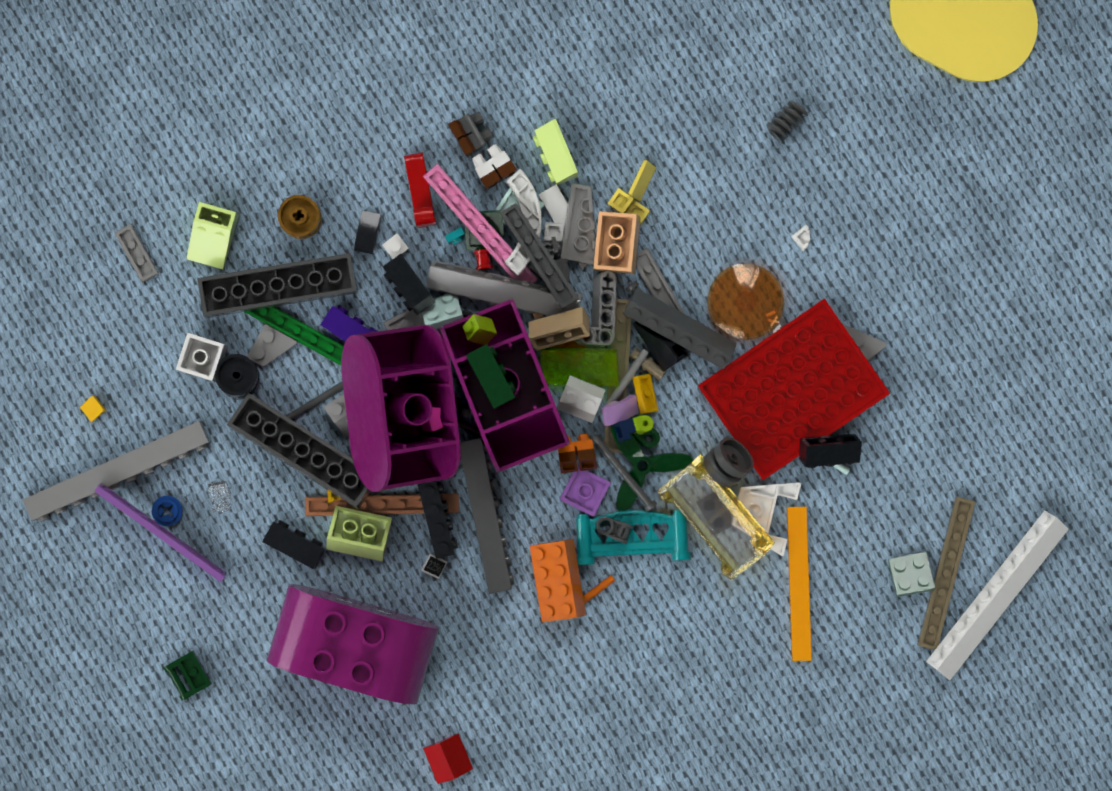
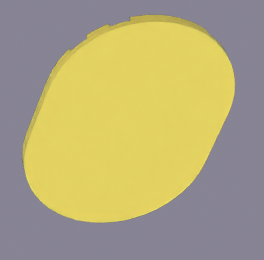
(967, 36)

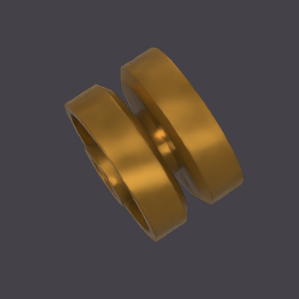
(289, 213)

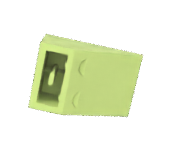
(212, 235)

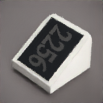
(434, 566)

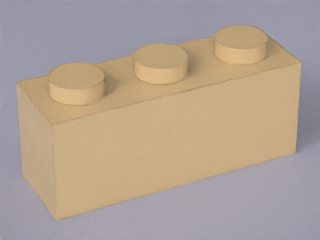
(559, 328)

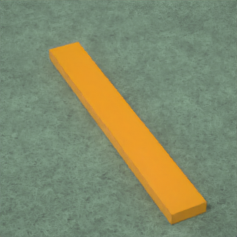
(799, 583)

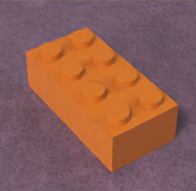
(557, 580)

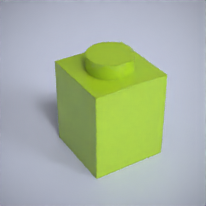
(479, 329)

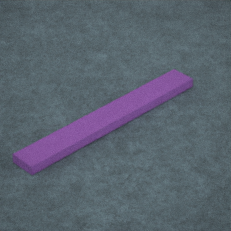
(160, 532)

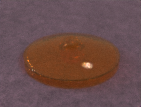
(745, 301)

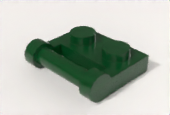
(193, 673)

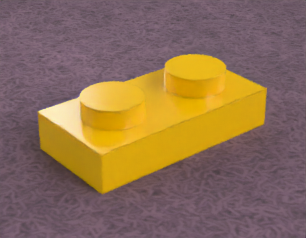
(645, 393)

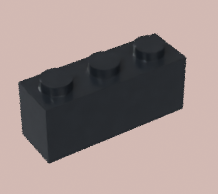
(408, 285)
(830, 450)
(294, 544)

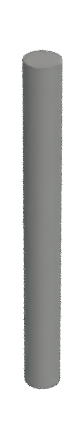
(628, 376)

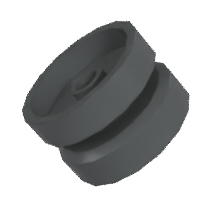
(728, 462)

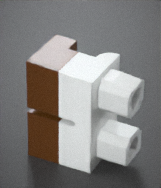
(501, 163)

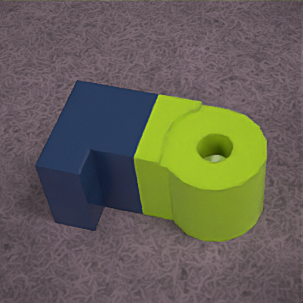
(634, 425)

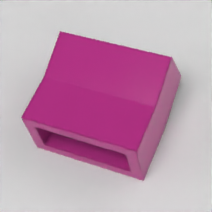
(434, 422)

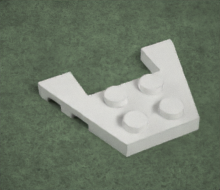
(761, 504)

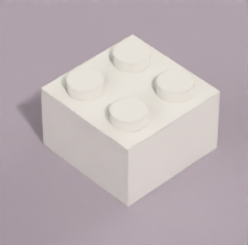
(200, 357)

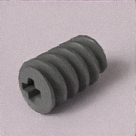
(785, 120)

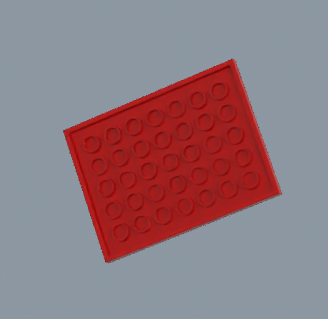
(793, 387)

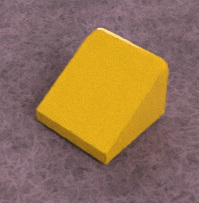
(93, 408)

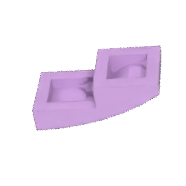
(620, 410)

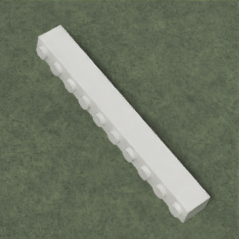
(997, 595)

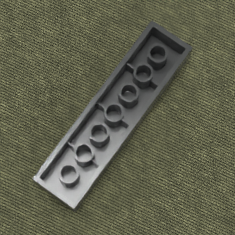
(277, 285)
(299, 449)

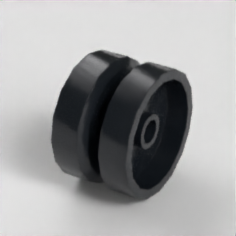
(246, 383)

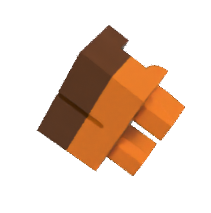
(585, 451)

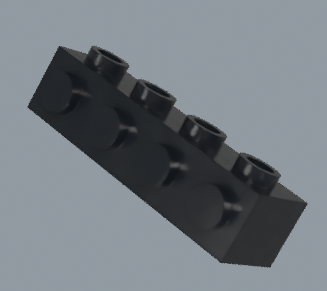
(437, 519)

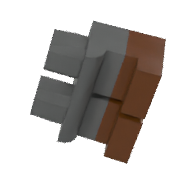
(467, 125)

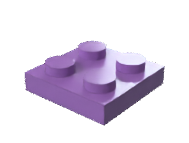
(585, 491)

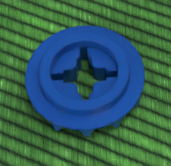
(167, 501)

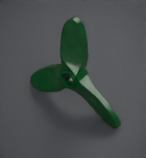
(656, 463)

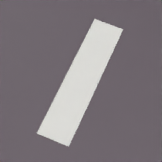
(556, 206)

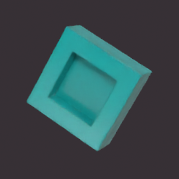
(455, 237)

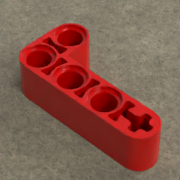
(419, 190)

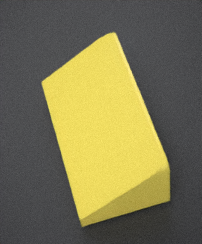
(642, 180)

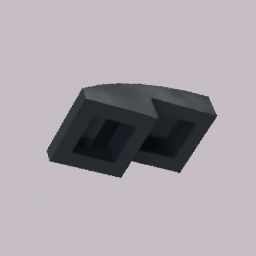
(367, 232)

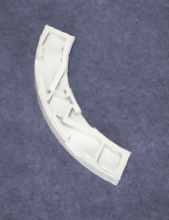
(531, 209)

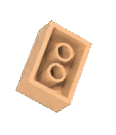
(617, 242)

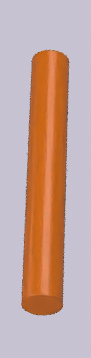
(597, 589)

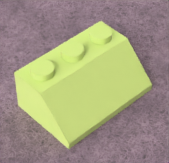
(555, 153)
(358, 533)

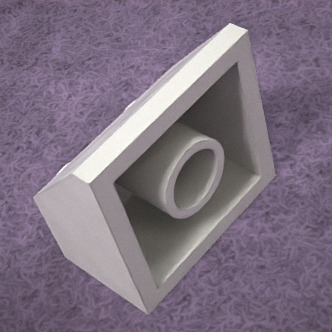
(581, 399)

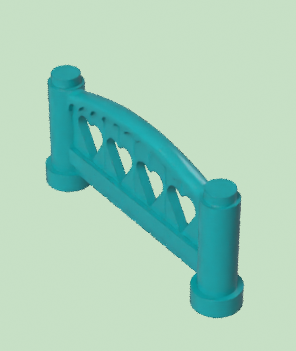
(673, 542)

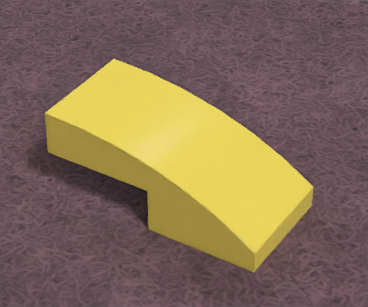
(626, 204)

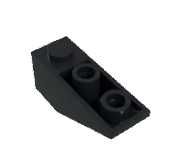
(664, 350)

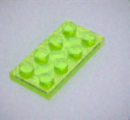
(587, 364)

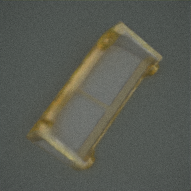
(717, 517)

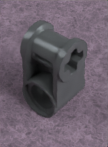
(615, 529)

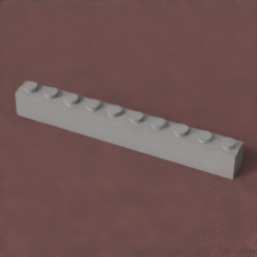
(116, 471)

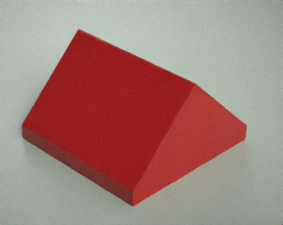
(448, 758)

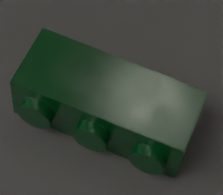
(491, 375)

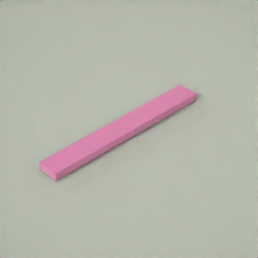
(474, 220)

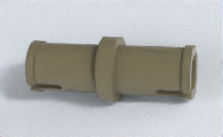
(649, 365)

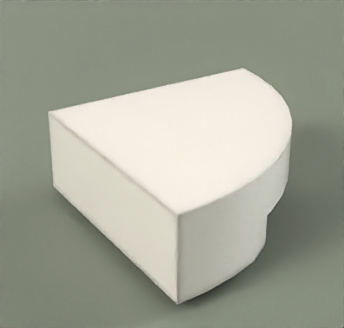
(802, 237)

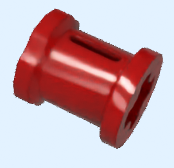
(483, 260)

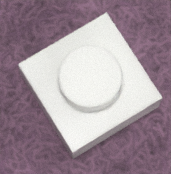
(395, 246)

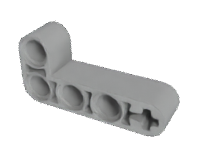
(600, 308)

